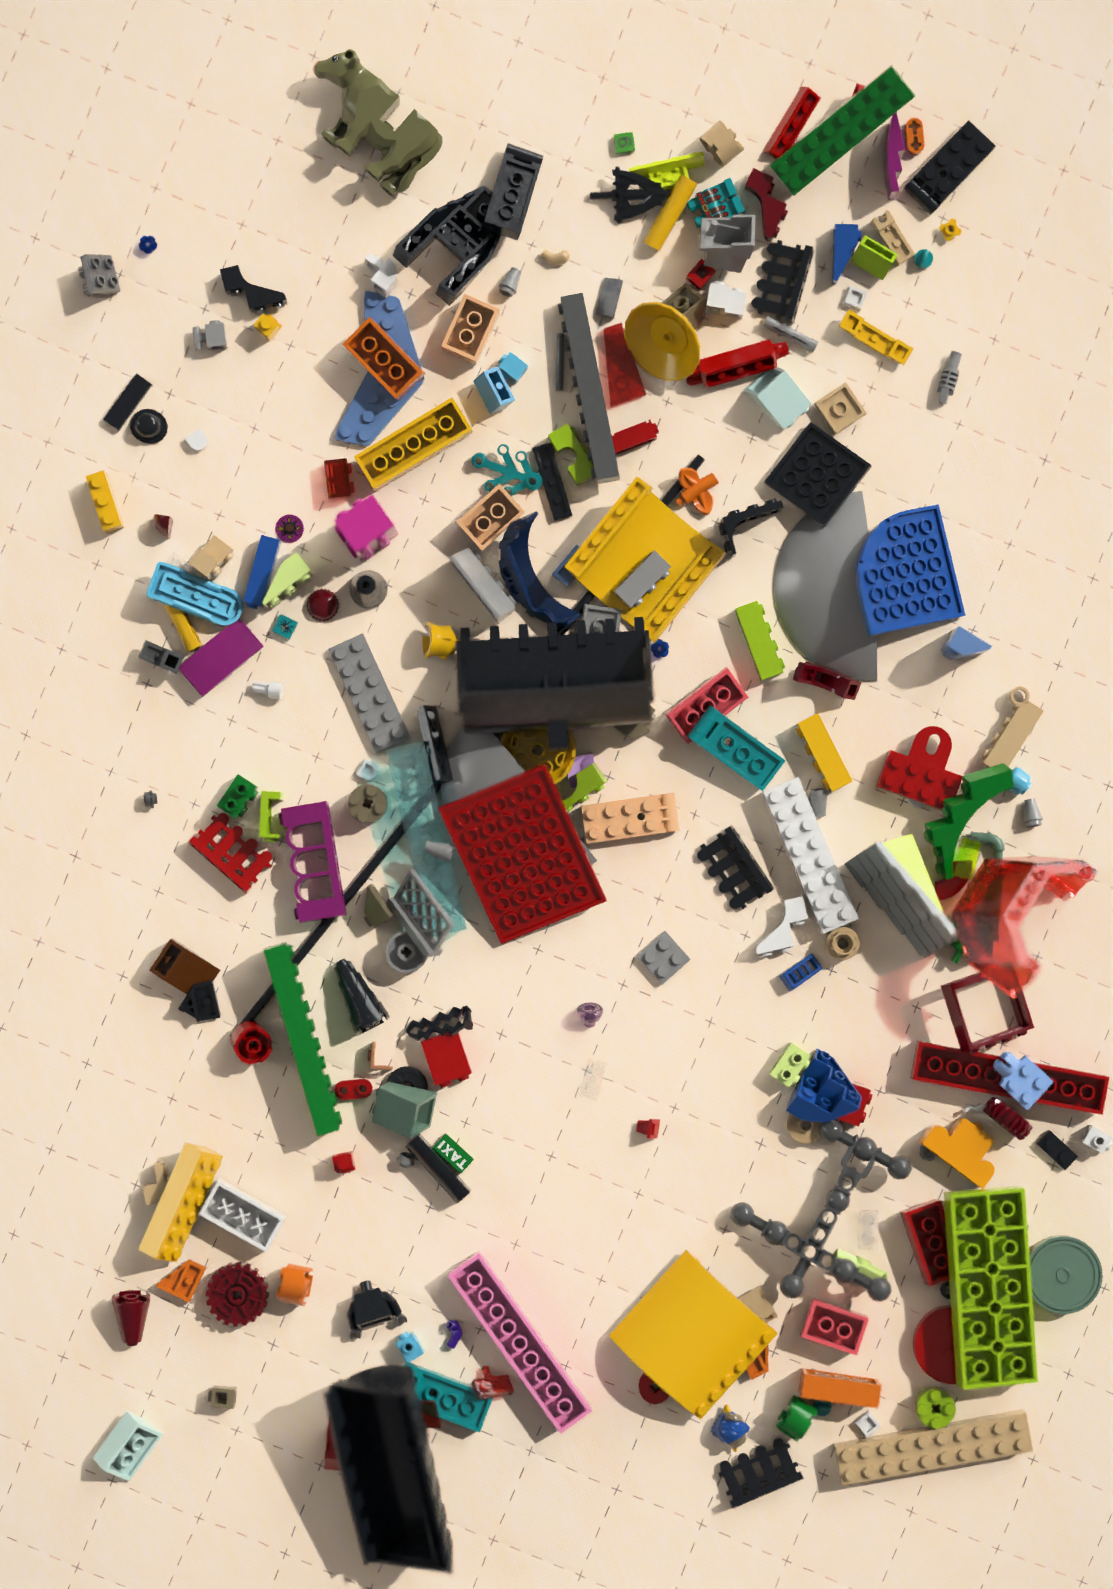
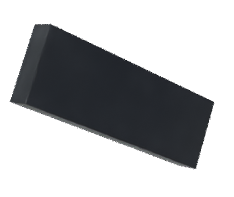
(127, 402)

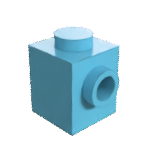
(512, 367)
(409, 1346)

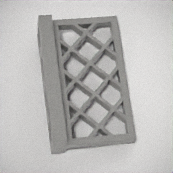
(413, 922)

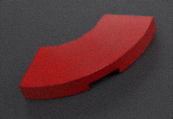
(948, 888)

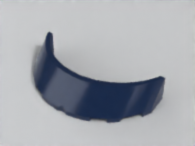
(522, 580)

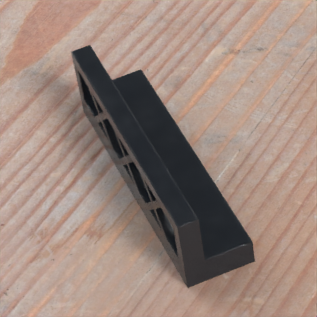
(434, 744)

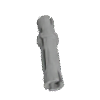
(789, 333)

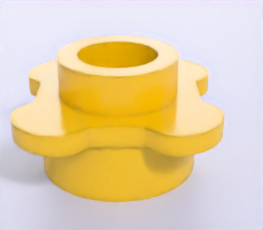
(944, 228)

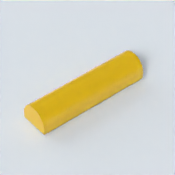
(670, 212)
(185, 629)

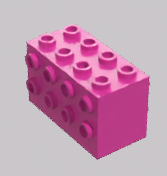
(365, 528)

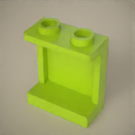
(265, 815)

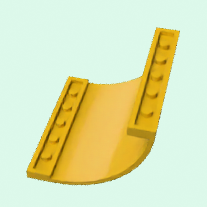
(625, 538)
(692, 1335)

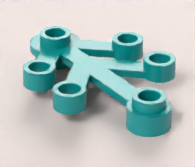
(510, 471)

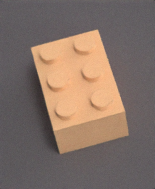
(470, 329)
(490, 516)

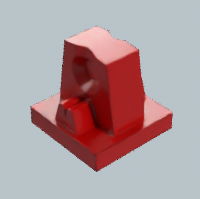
(649, 1128)

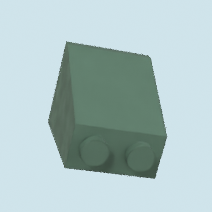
(404, 1108)

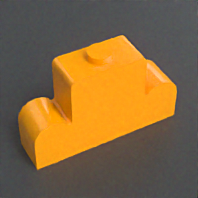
(962, 1149)

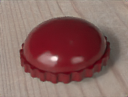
(322, 605)

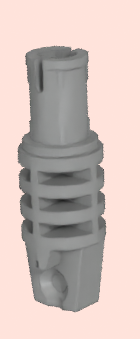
(949, 377)

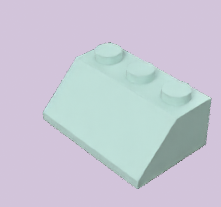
(127, 1446)

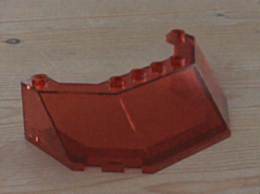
(996, 906)

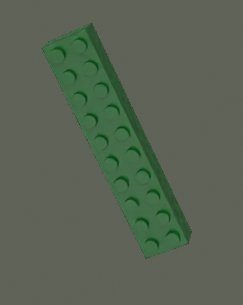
(302, 1039)

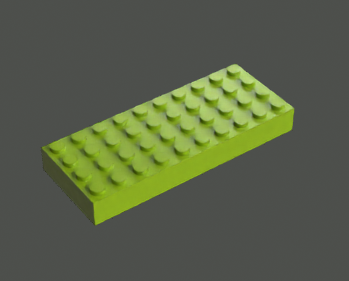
(990, 1287)

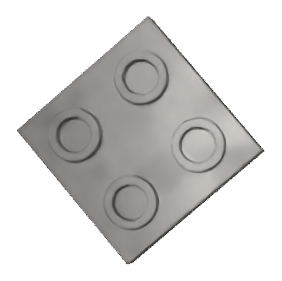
(99, 274)

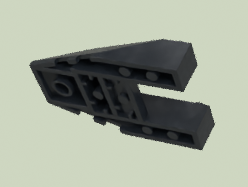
(460, 231)

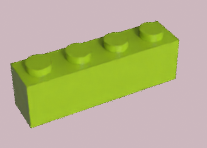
(758, 640)

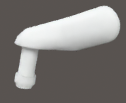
(974, 1109)

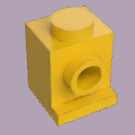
(267, 326)

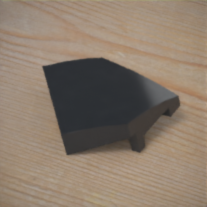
(201, 1001)

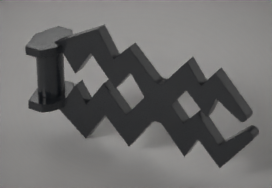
(433, 1026)

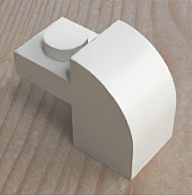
(385, 274)

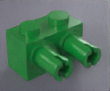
(238, 796)

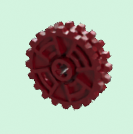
(222, 1297)

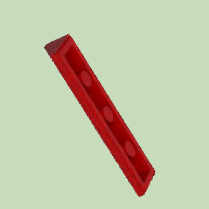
(792, 122)

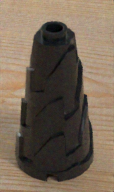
(359, 999)

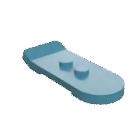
(194, 595)

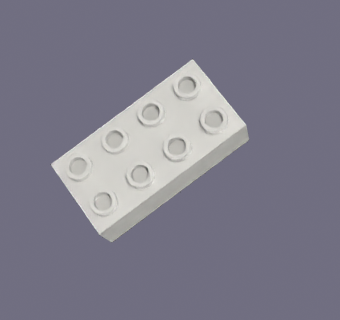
(242, 1215)

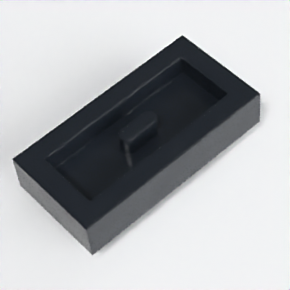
(1056, 1149)

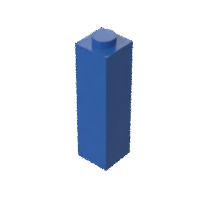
(262, 571)

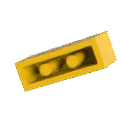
(104, 501)

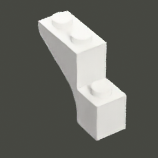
(781, 936)

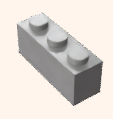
(642, 579)

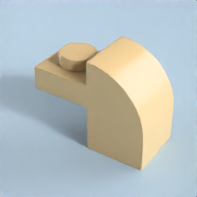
(154, 1191)

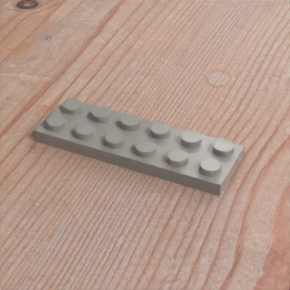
(369, 693)

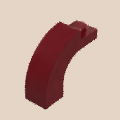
(827, 679)

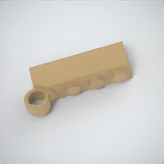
(1014, 732)

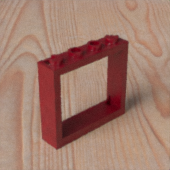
(1018, 1003)

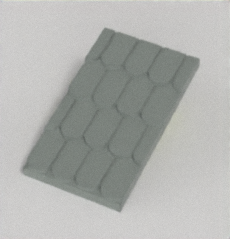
(902, 888)

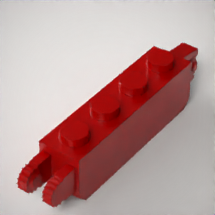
(738, 363)

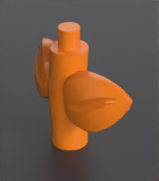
(696, 490)

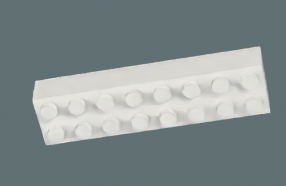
(810, 855)

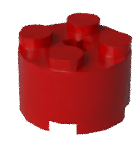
(248, 1032)

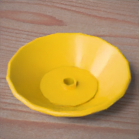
(662, 341)

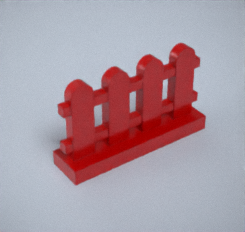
(228, 869)

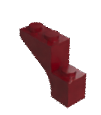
(771, 208)

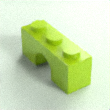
(565, 439)

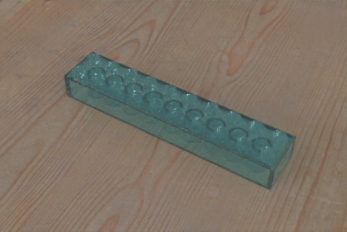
(422, 824)

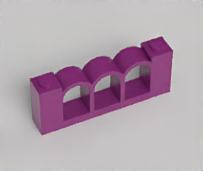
(306, 815)

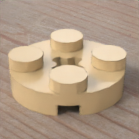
(800, 1135)

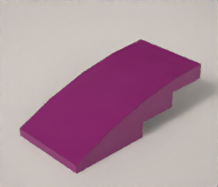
(893, 152)
(220, 657)

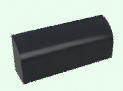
(438, 1168)

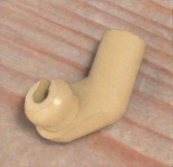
(555, 259)

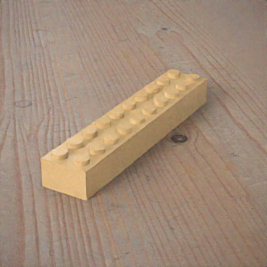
(933, 1448)

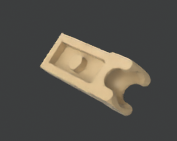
(893, 237)

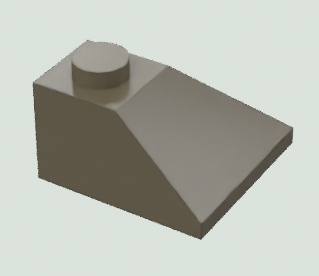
(688, 303)
(376, 908)

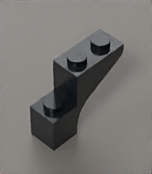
(257, 297)

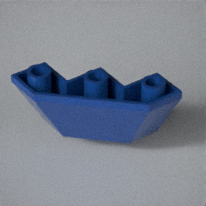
(823, 1091)

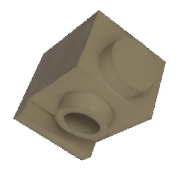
(230, 1400)

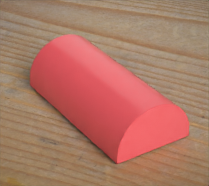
(720, 691)

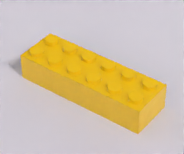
(413, 444)
(181, 1202)

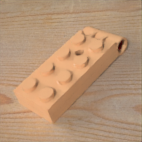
(619, 818)

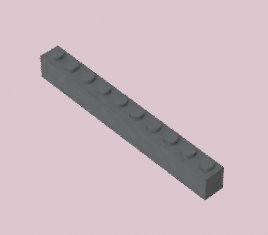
(589, 387)

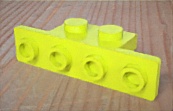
(669, 170)

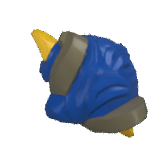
(730, 1428)

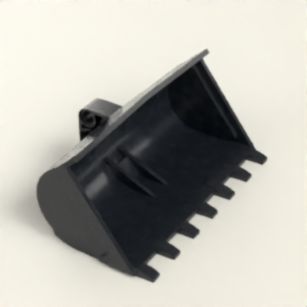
(554, 681)
(389, 1469)

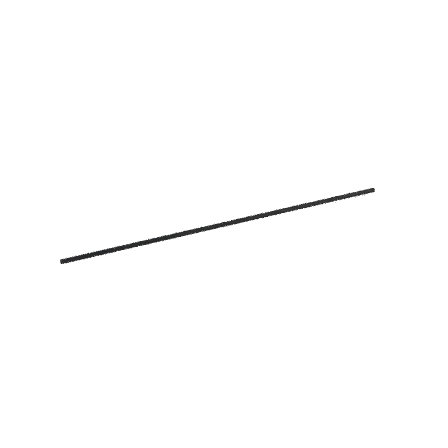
(399, 832)

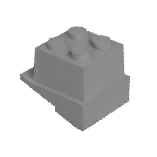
(727, 241)

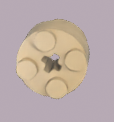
(721, 143)

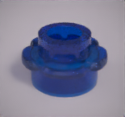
(147, 239)
(660, 643)

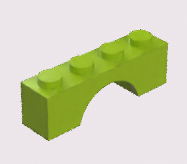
(588, 780)

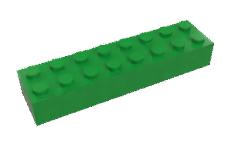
(843, 130)

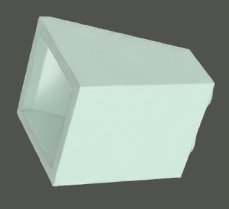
(778, 397)

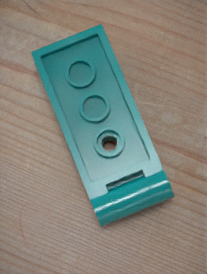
(743, 753)
(453, 1398)

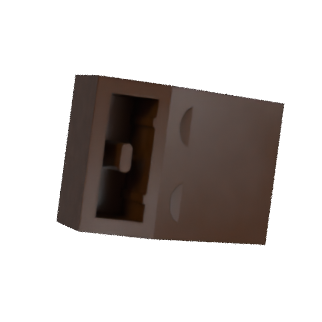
(182, 966)

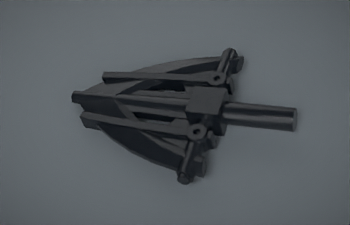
(651, 194)

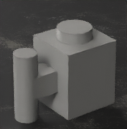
(214, 336)

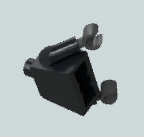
(372, 1308)

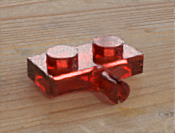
(491, 1385)

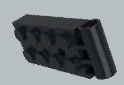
(956, 160)
(509, 199)

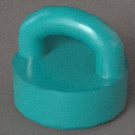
(923, 259)
(823, 1407)

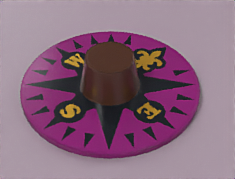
(289, 528)

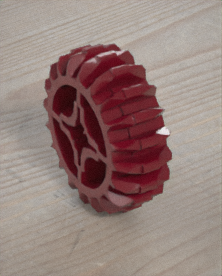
(1007, 1118)

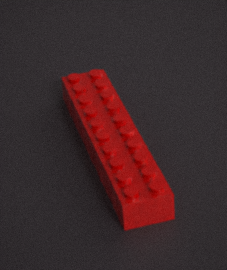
(976, 1073)

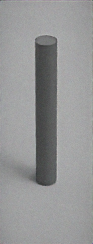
(560, 362)

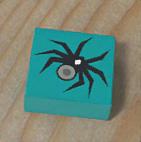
(285, 626)

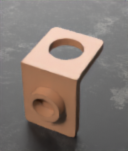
(371, 1057)

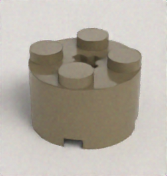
(363, 813)

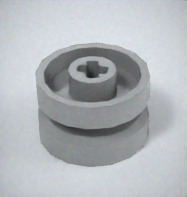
(396, 956)

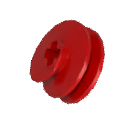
(648, 1394)

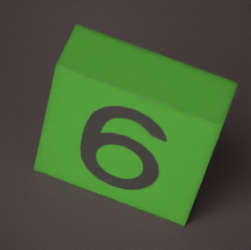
(624, 142)

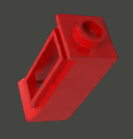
(634, 436)

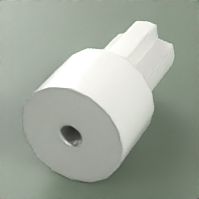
(274, 690)

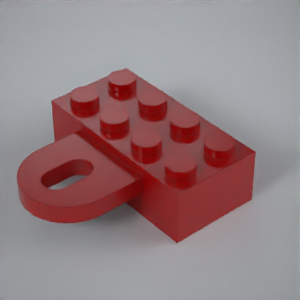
(920, 774)

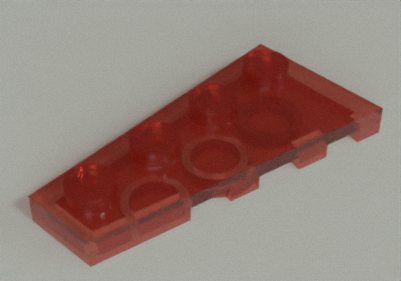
(622, 372)

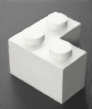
(725, 301)

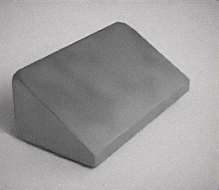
(609, 297)

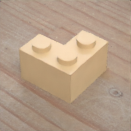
(212, 558)

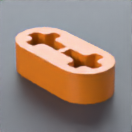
(919, 136)

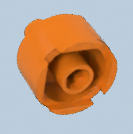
(295, 1284)

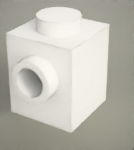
(1096, 1139)

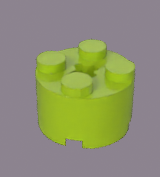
(931, 1417)

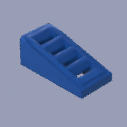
(788, 982)

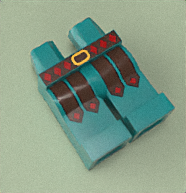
(716, 202)

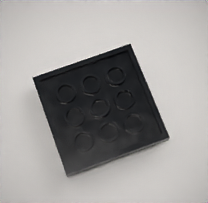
(817, 474)

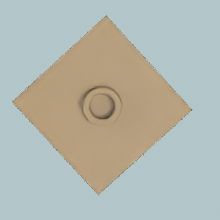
(840, 408)

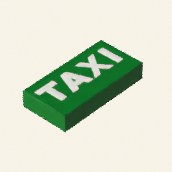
(453, 1153)

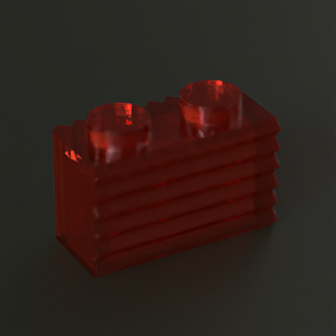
(338, 479)

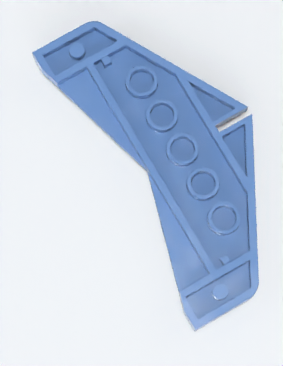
(372, 404)

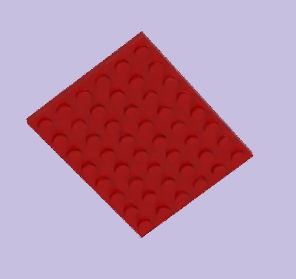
(522, 853)

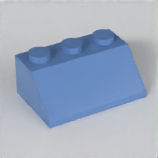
(963, 644)

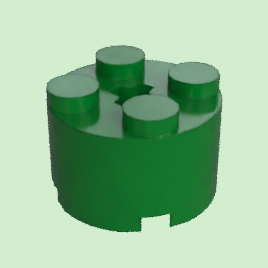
(797, 1418)

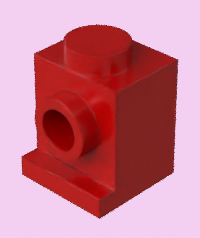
(693, 278)
(343, 1162)

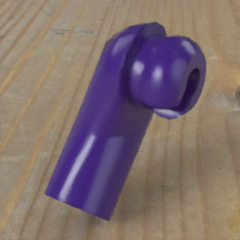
(455, 1331)

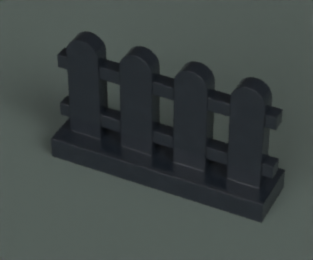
(785, 290)
(743, 874)
(770, 1473)

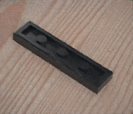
(552, 481)

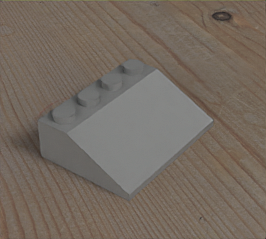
(482, 584)

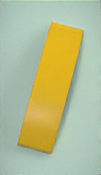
(875, 338)

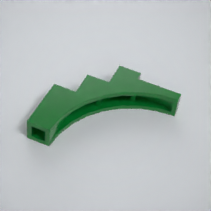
(958, 810)

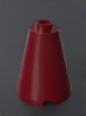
(131, 1314)

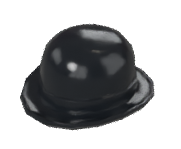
(148, 426)

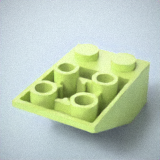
(289, 575)

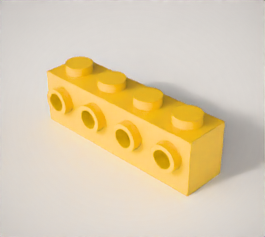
(823, 752)

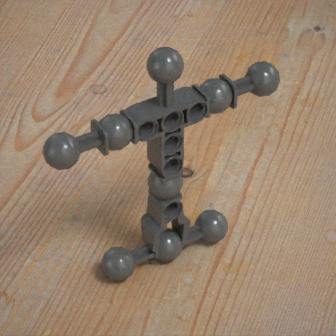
(837, 1201)

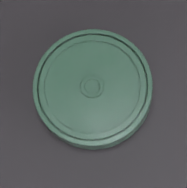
(1064, 1274)

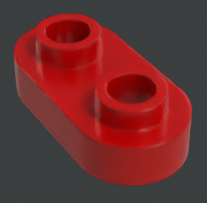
(353, 1089)

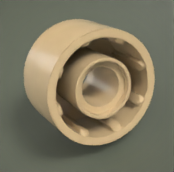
(852, 943)

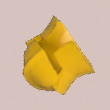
(441, 641)

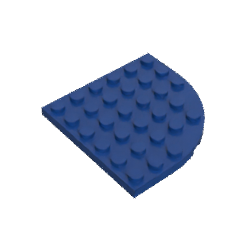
(907, 573)

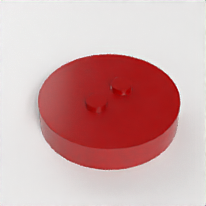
(935, 1346)

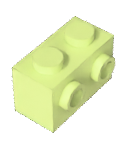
(790, 1064)

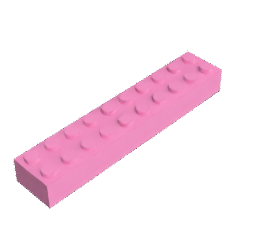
(519, 1342)

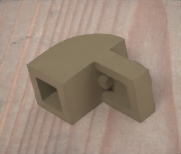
(635, 730)

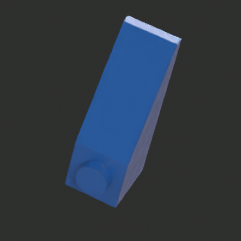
(844, 243)

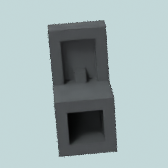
(160, 656)

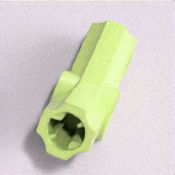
(865, 1266)

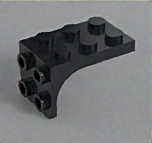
(736, 518)

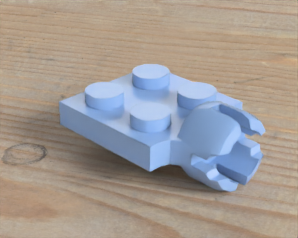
(1022, 1079)

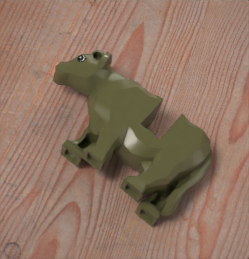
(365, 111)

